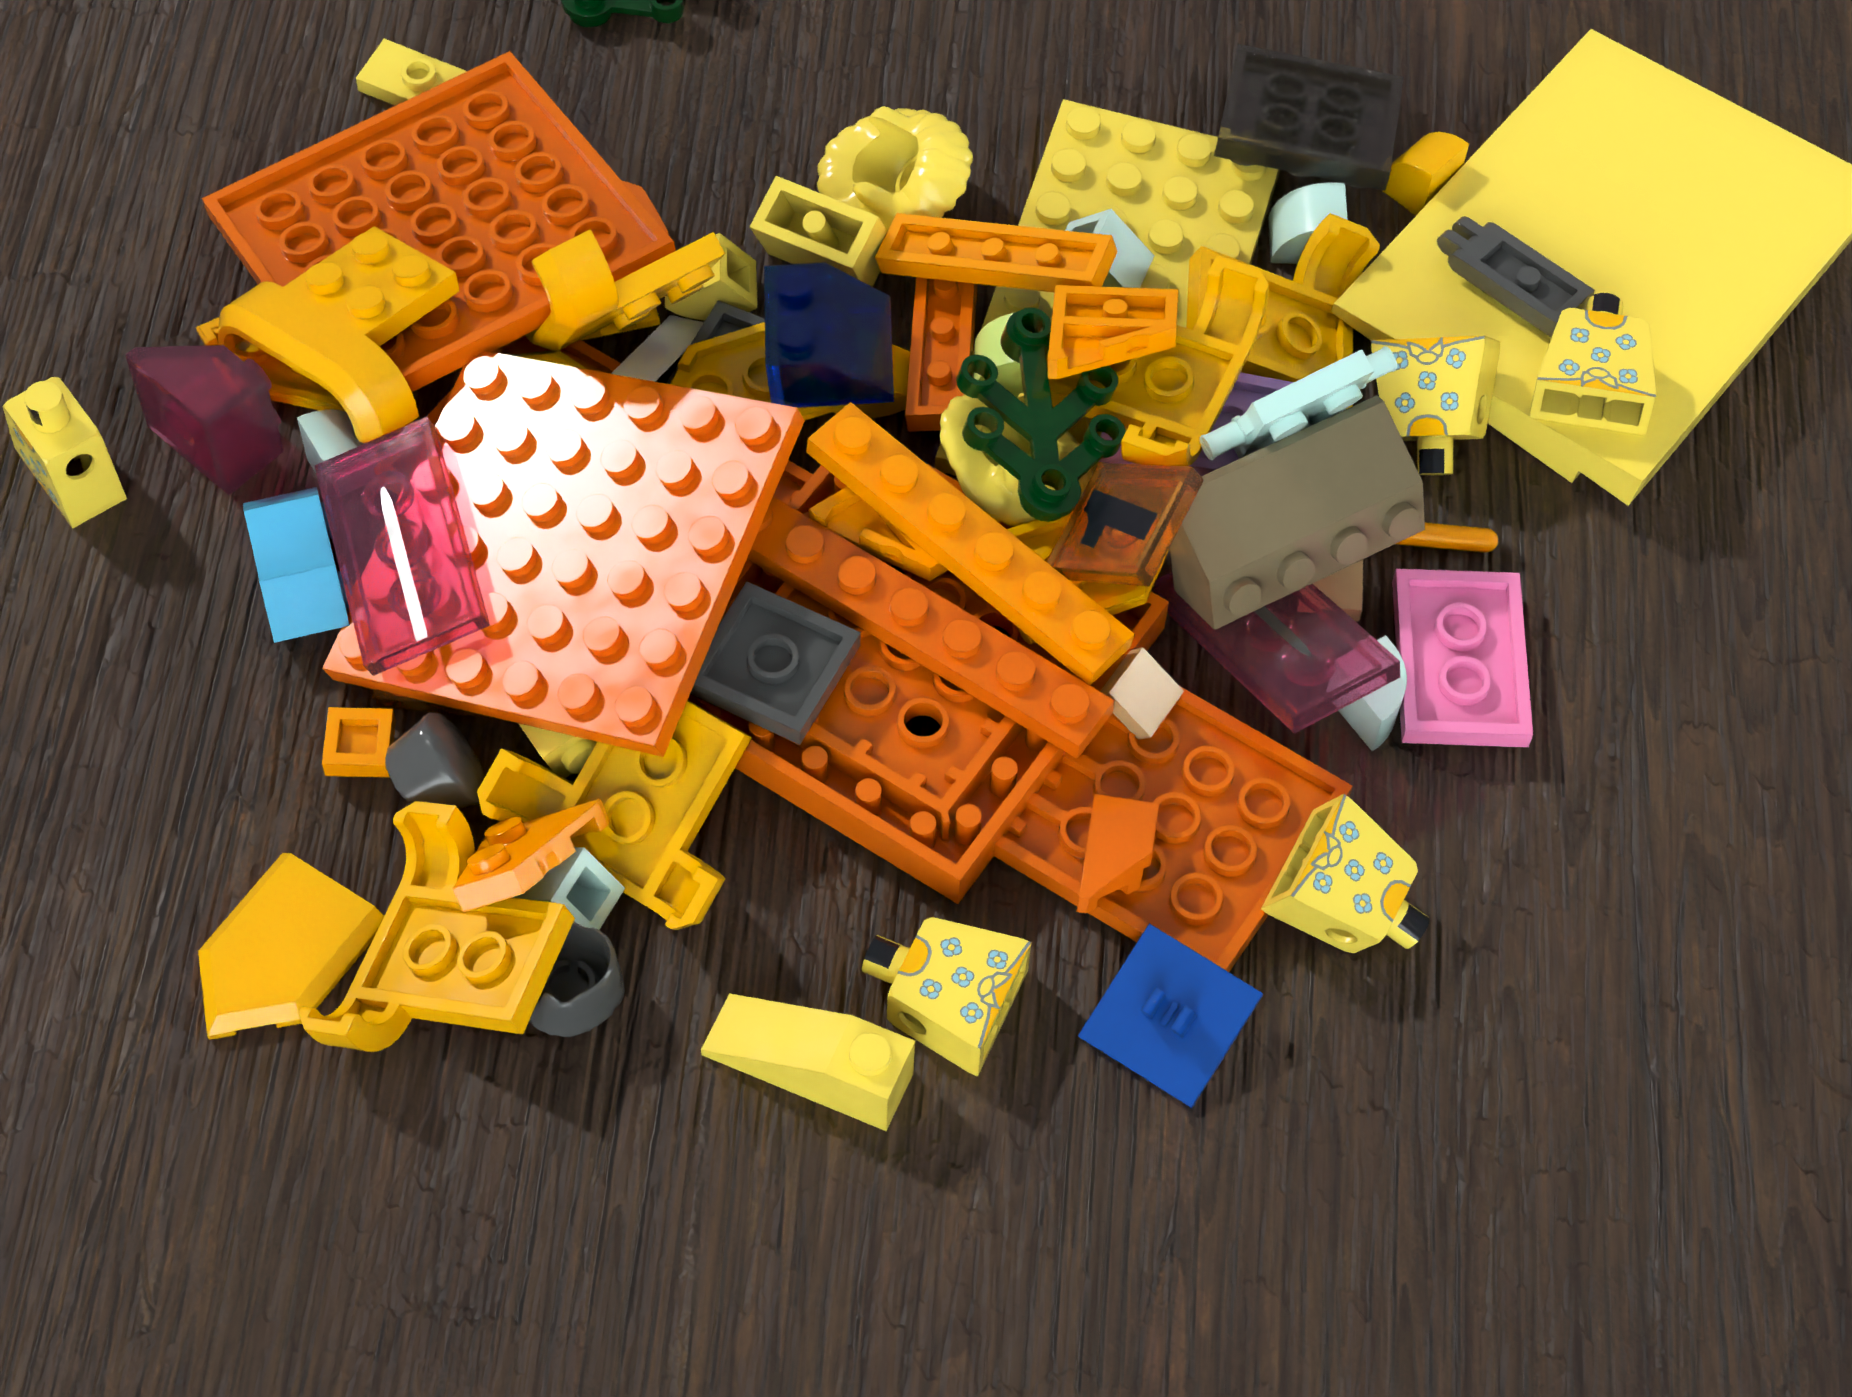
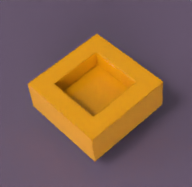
(357, 741)

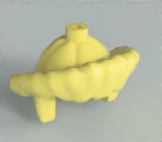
(897, 164)
(979, 474)

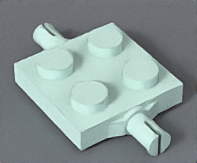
(1299, 404)

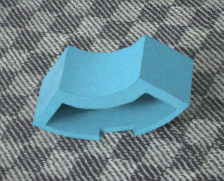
(296, 564)

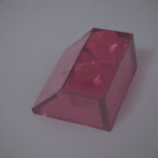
(209, 409)

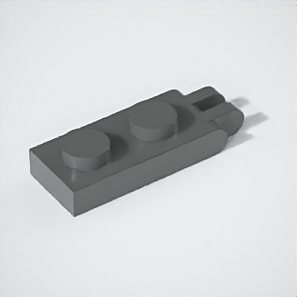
(1512, 273)

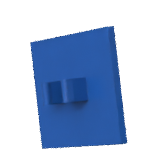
(1170, 1015)

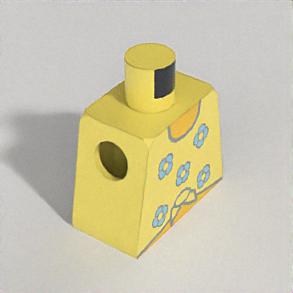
(1598, 369)
(1439, 393)
(50, 431)
(1347, 882)
(951, 986)

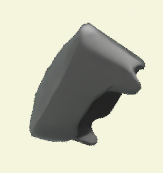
(435, 764)
(581, 986)

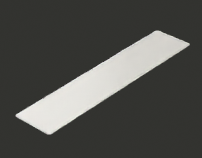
(660, 349)

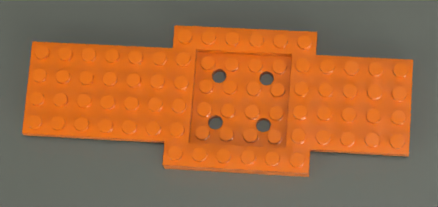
(1002, 792)

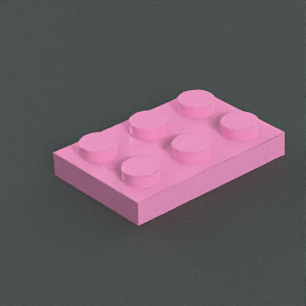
(1462, 658)

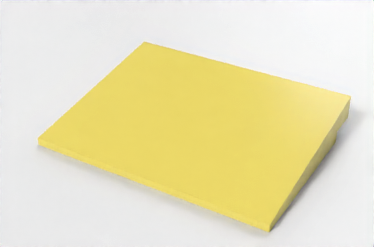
(1643, 195)

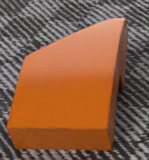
(1116, 848)

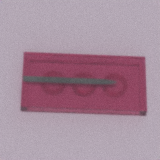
(401, 546)
(1293, 654)

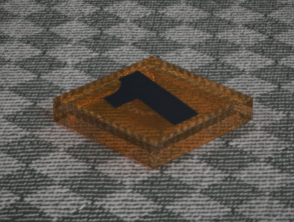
(1125, 523)

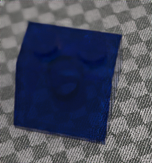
(826, 337)

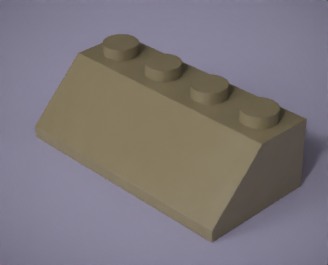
(1296, 513)

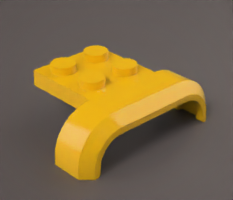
(588, 299)
(338, 318)
(1298, 325)
(1180, 391)
(651, 807)
(436, 959)

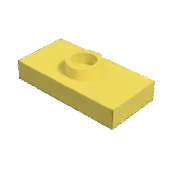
(402, 73)

